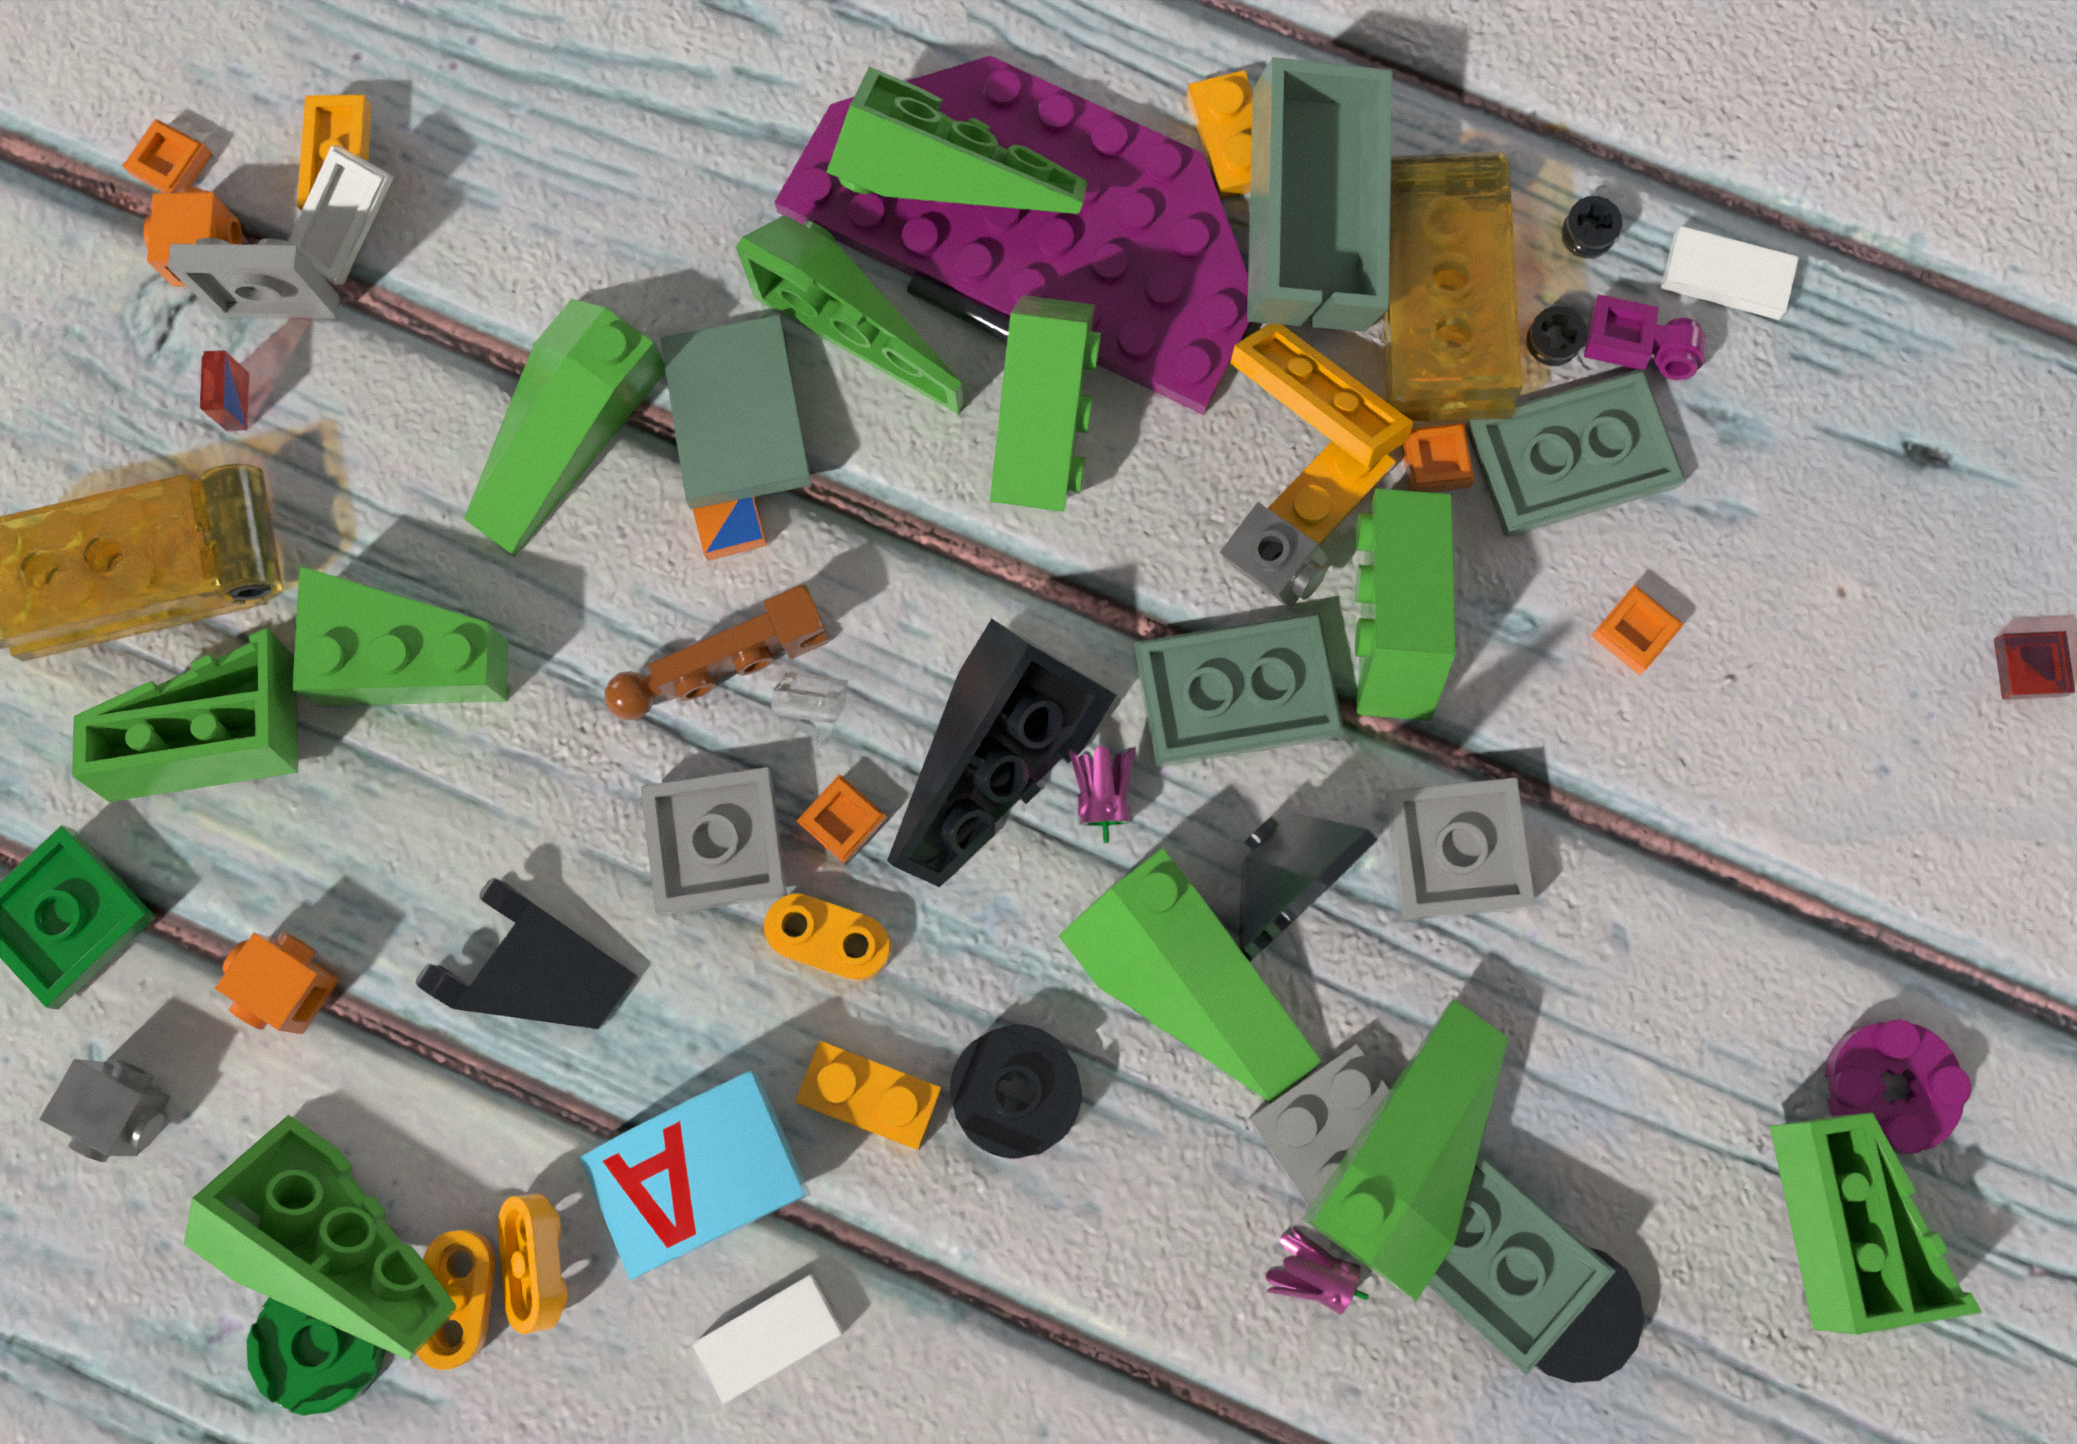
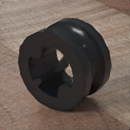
(1607, 216)
(1572, 328)

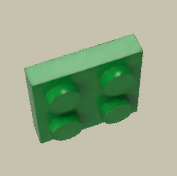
(65, 917)

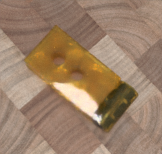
(1452, 289)
(136, 561)

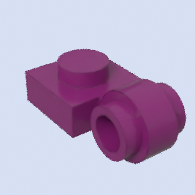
(1629, 335)

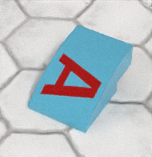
(694, 1174)

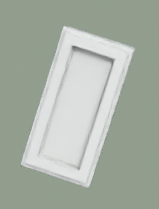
(339, 212)
(1729, 272)
(767, 1339)

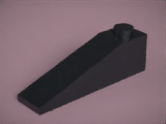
(998, 736)
(1290, 871)

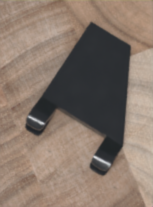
(536, 971)

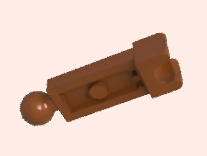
(788, 625)

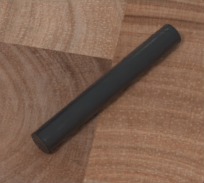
(959, 306)

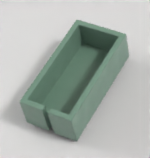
(1320, 195)

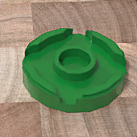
(307, 1361)

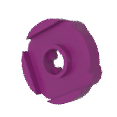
(1933, 1078)

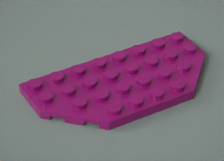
(1142, 249)

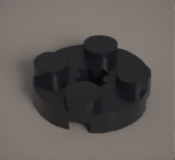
(980, 1106)

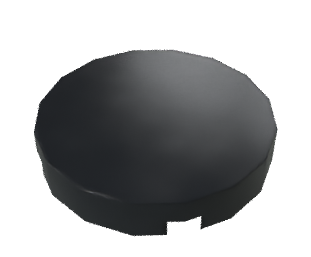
(1602, 1334)

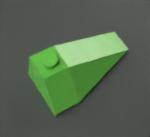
(910, 150)
(821, 288)
(566, 408)
(1179, 968)
(1411, 1167)
(311, 1238)

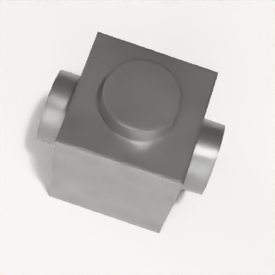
(1276, 556)
(106, 1109)

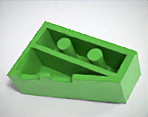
(1044, 403)
(1406, 604)
(390, 649)
(198, 730)
(1858, 1231)

